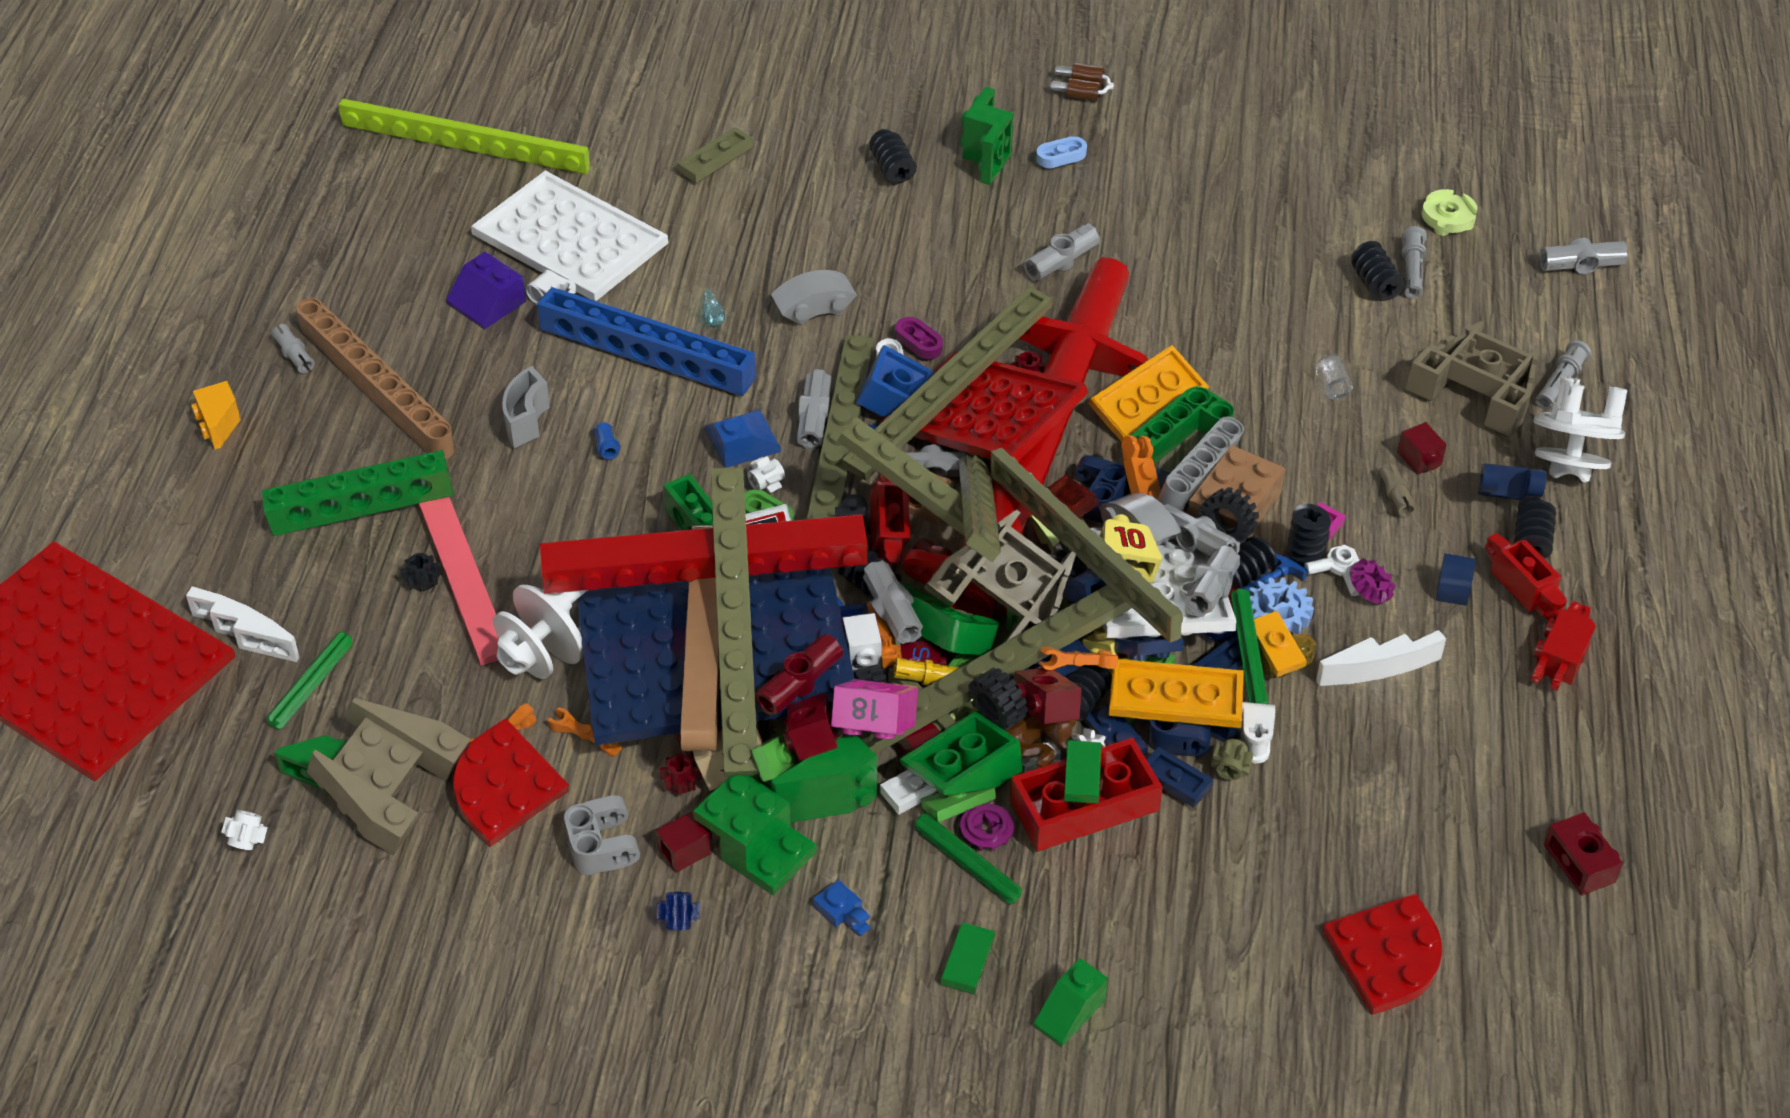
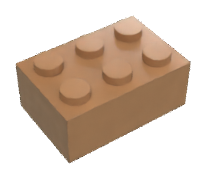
(1245, 472)

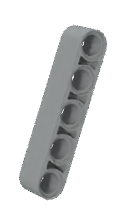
(1200, 461)

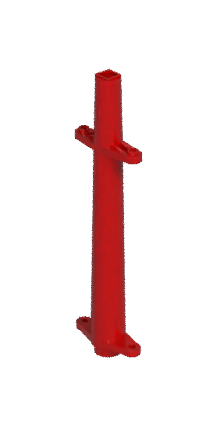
(1074, 349)

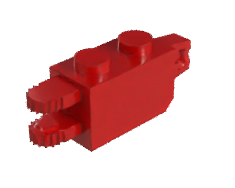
(889, 520)
(1526, 575)
(1565, 645)

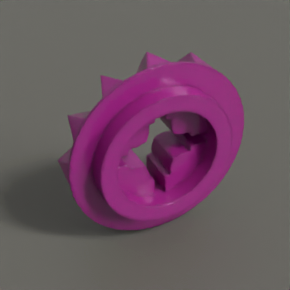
(1366, 585)
(996, 818)

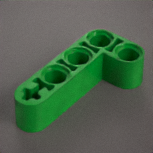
(1189, 412)
(950, 628)

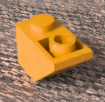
(218, 412)

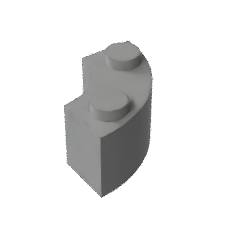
(813, 295)
(522, 406)
(1144, 510)

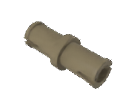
(1397, 490)

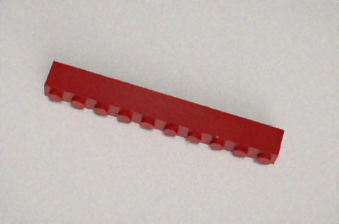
(691, 556)

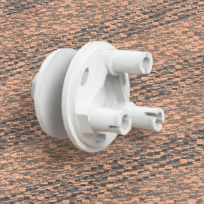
(1579, 423)
(543, 627)

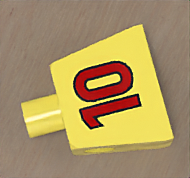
(1134, 544)

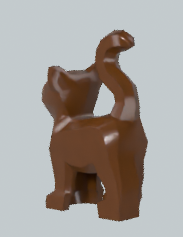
(1031, 730)

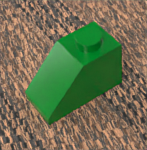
(295, 758)
(1072, 1002)

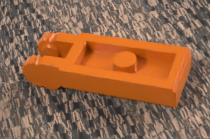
(1140, 466)

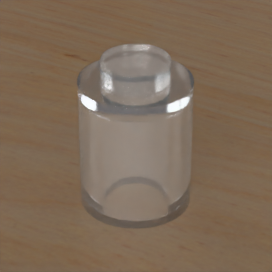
(1333, 376)

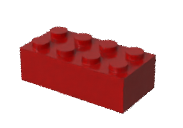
(1125, 793)

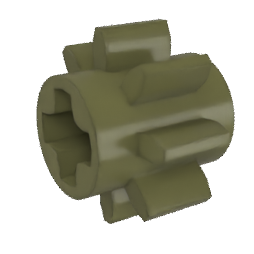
(1232, 759)

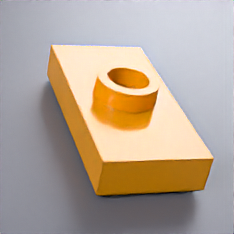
(1278, 644)

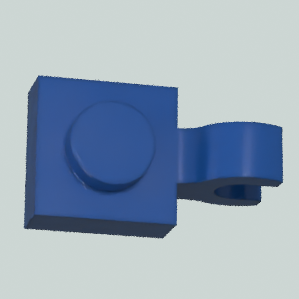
(841, 905)

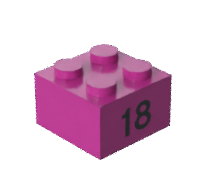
(874, 707)

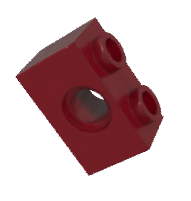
(1049, 695)
(810, 727)
(1583, 853)

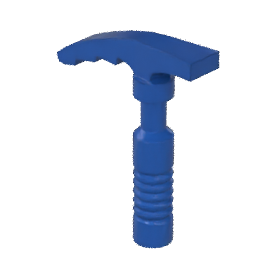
(1285, 566)

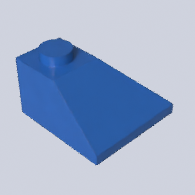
(891, 381)
(742, 438)

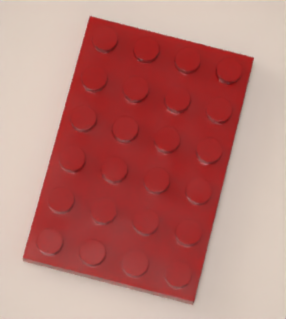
(1003, 410)

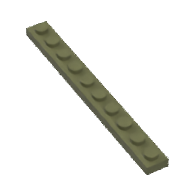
(956, 374)
(831, 475)
(908, 475)
(979, 506)
(1087, 545)
(734, 622)
(1010, 657)

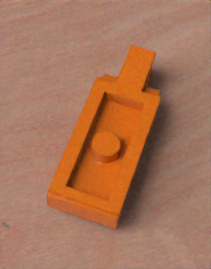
(890, 650)

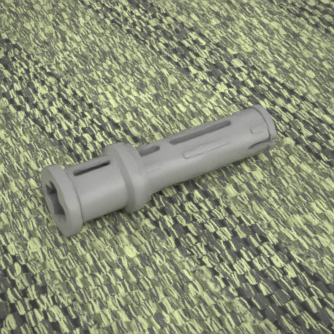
(1414, 254)
(1566, 365)

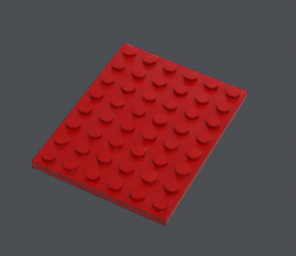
(93, 660)

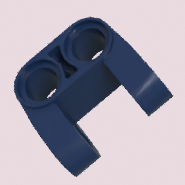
(1106, 480)
(1511, 482)
(1179, 738)

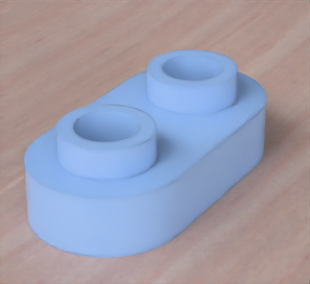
(1061, 152)

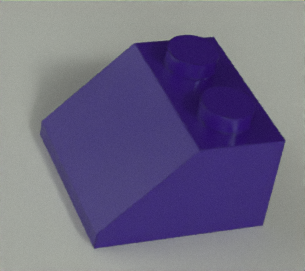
(486, 290)

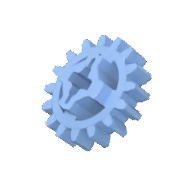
(1289, 602)

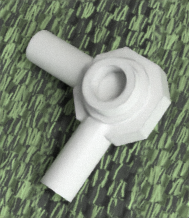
(1339, 562)

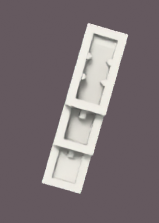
(251, 628)
(1372, 662)

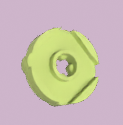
(1459, 215)

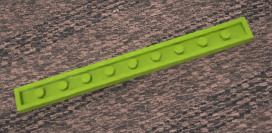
(465, 136)

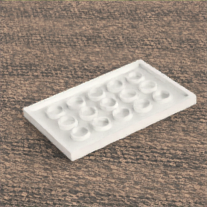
(570, 233)
(1174, 581)

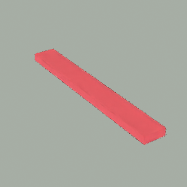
(462, 577)

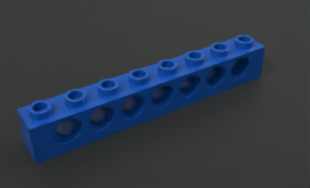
(647, 341)

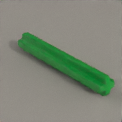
(1249, 647)
(309, 681)
(968, 858)

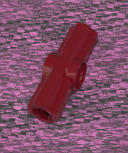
(799, 674)

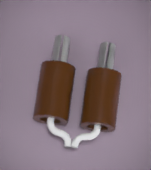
(1084, 81)

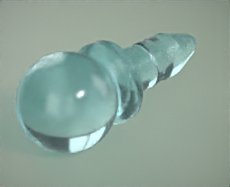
(712, 309)

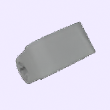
(583, 834)

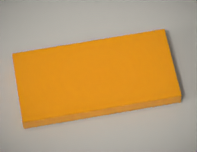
(1145, 392)
(1177, 693)

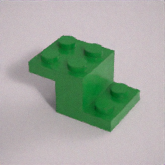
(987, 135)
(755, 832)

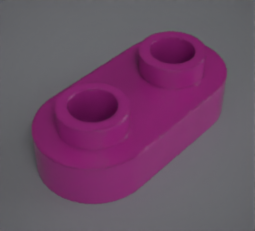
(919, 338)

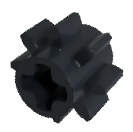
(421, 572)

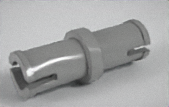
(293, 348)

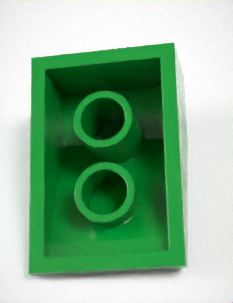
(967, 757)
(830, 781)

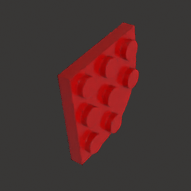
(503, 782)
(1388, 951)

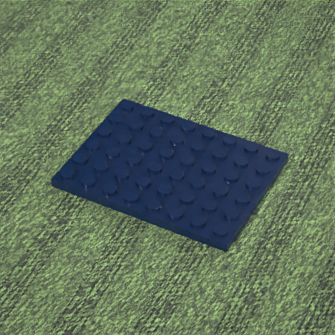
(639, 639)

